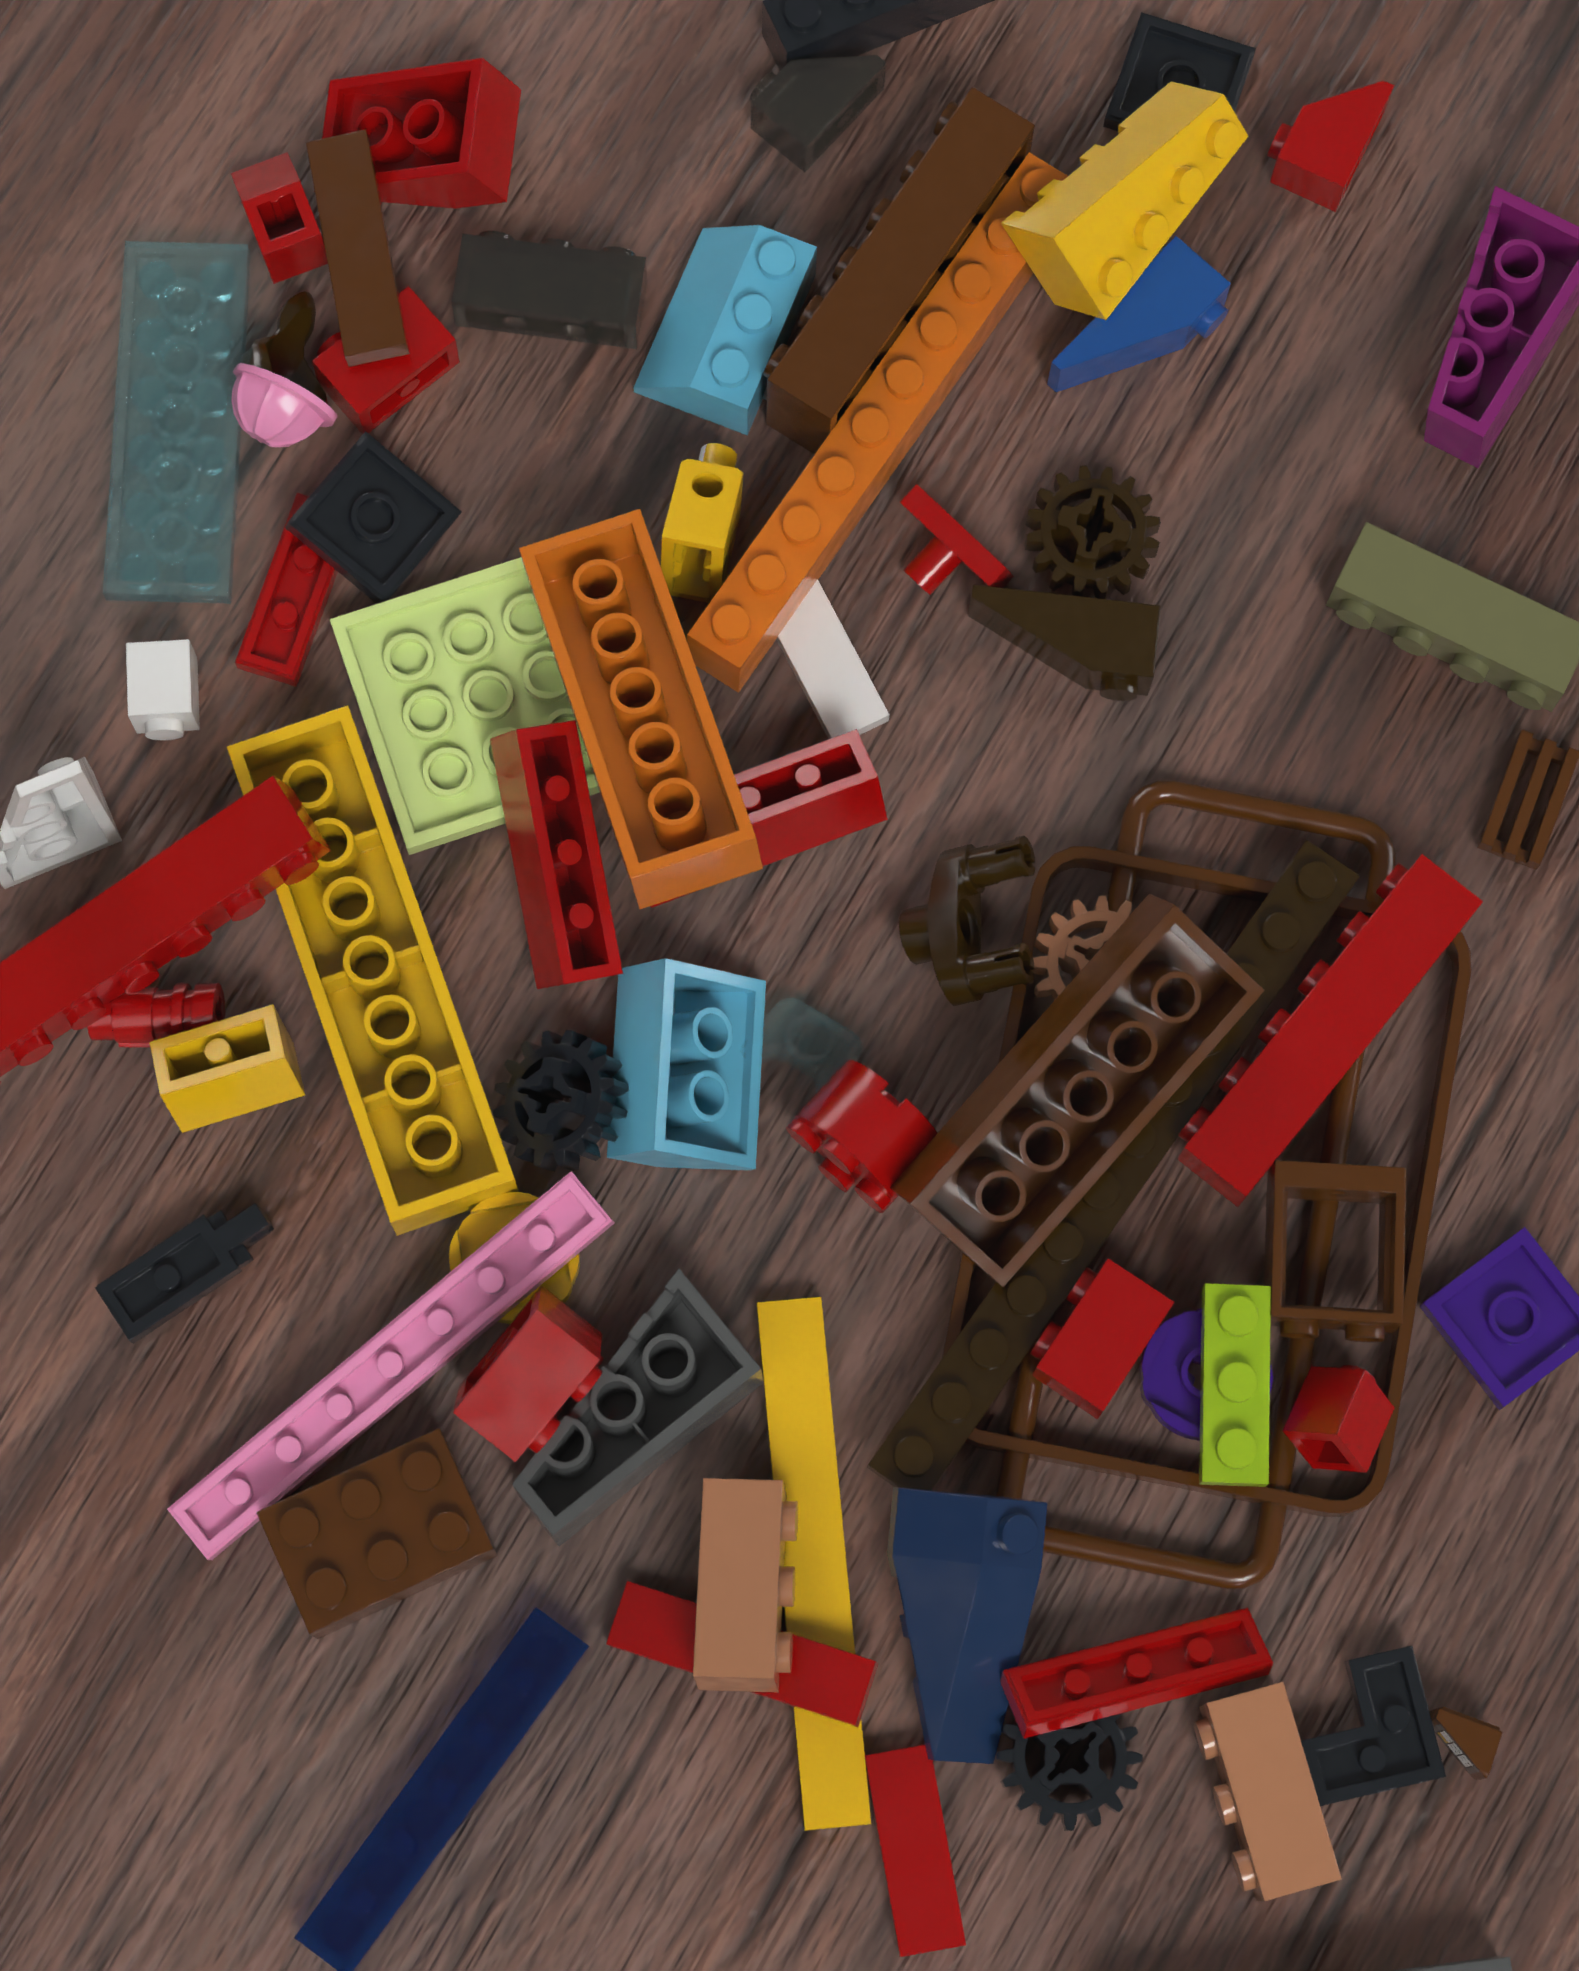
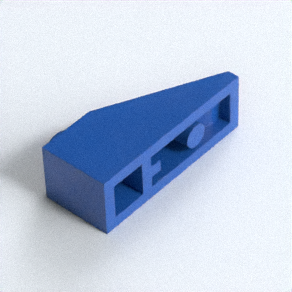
(1157, 316)

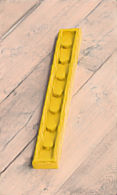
(806, 1460)

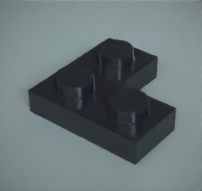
(1395, 1735)

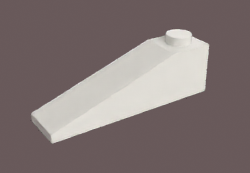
(54, 821)

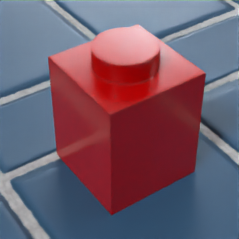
(1339, 1418)

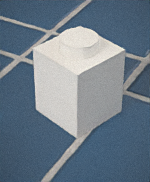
(162, 688)

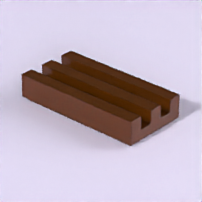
(1546, 752)

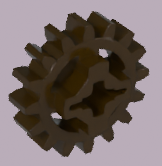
(1069, 526)

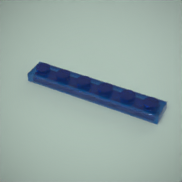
(442, 1792)

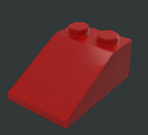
(433, 131)

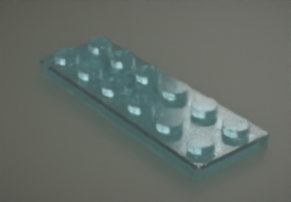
(176, 423)

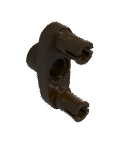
(950, 923)

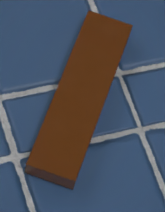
(357, 248)

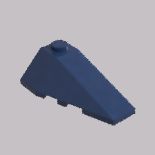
(967, 1598)

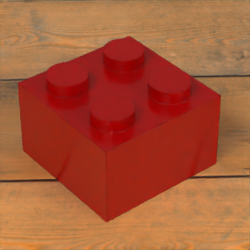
(530, 1375)

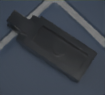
(182, 1270)

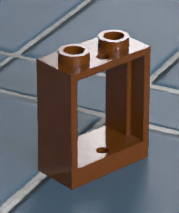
(1344, 1184)

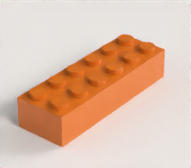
(641, 709)

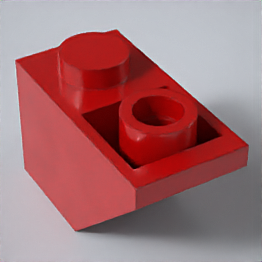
(280, 217)

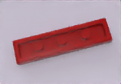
(1135, 1672)
(820, 1678)

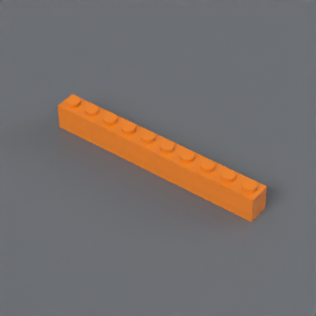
(868, 441)

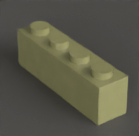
(1457, 618)

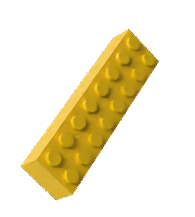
(380, 983)

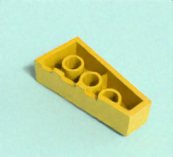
(1126, 199)

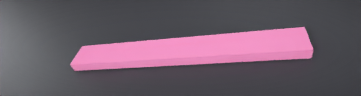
(391, 1365)

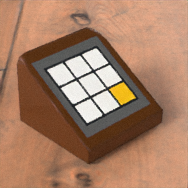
(1468, 1739)

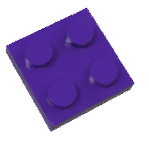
(1508, 1318)

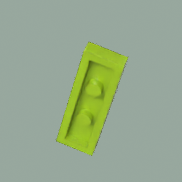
(1235, 1385)

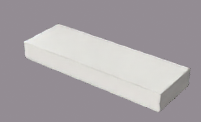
(830, 668)

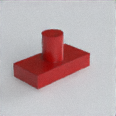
(948, 547)

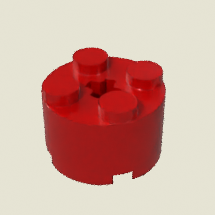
(861, 1133)

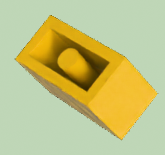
(227, 1068)

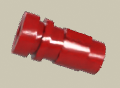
(159, 1013)

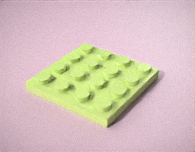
(441, 680)

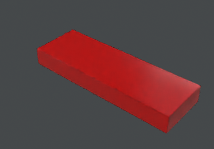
(287, 610)
(914, 1851)

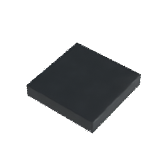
(1179, 54)
(373, 519)

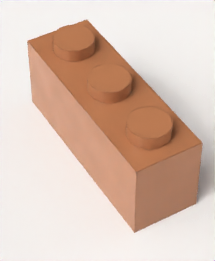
(744, 1585)
(1266, 1793)

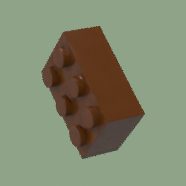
(376, 1534)

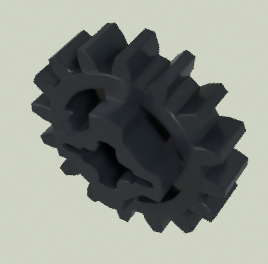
(564, 1131)
(1090, 1781)

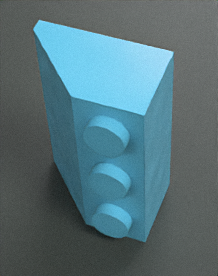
(727, 323)
(684, 1067)

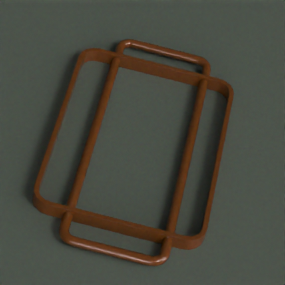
(1018, 1445)

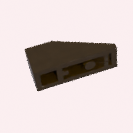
(1084, 638)

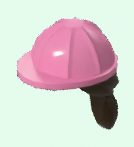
(274, 387)

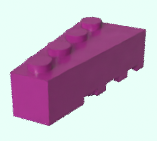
(1505, 325)

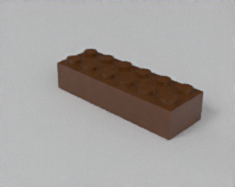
(894, 267)
(1077, 1088)

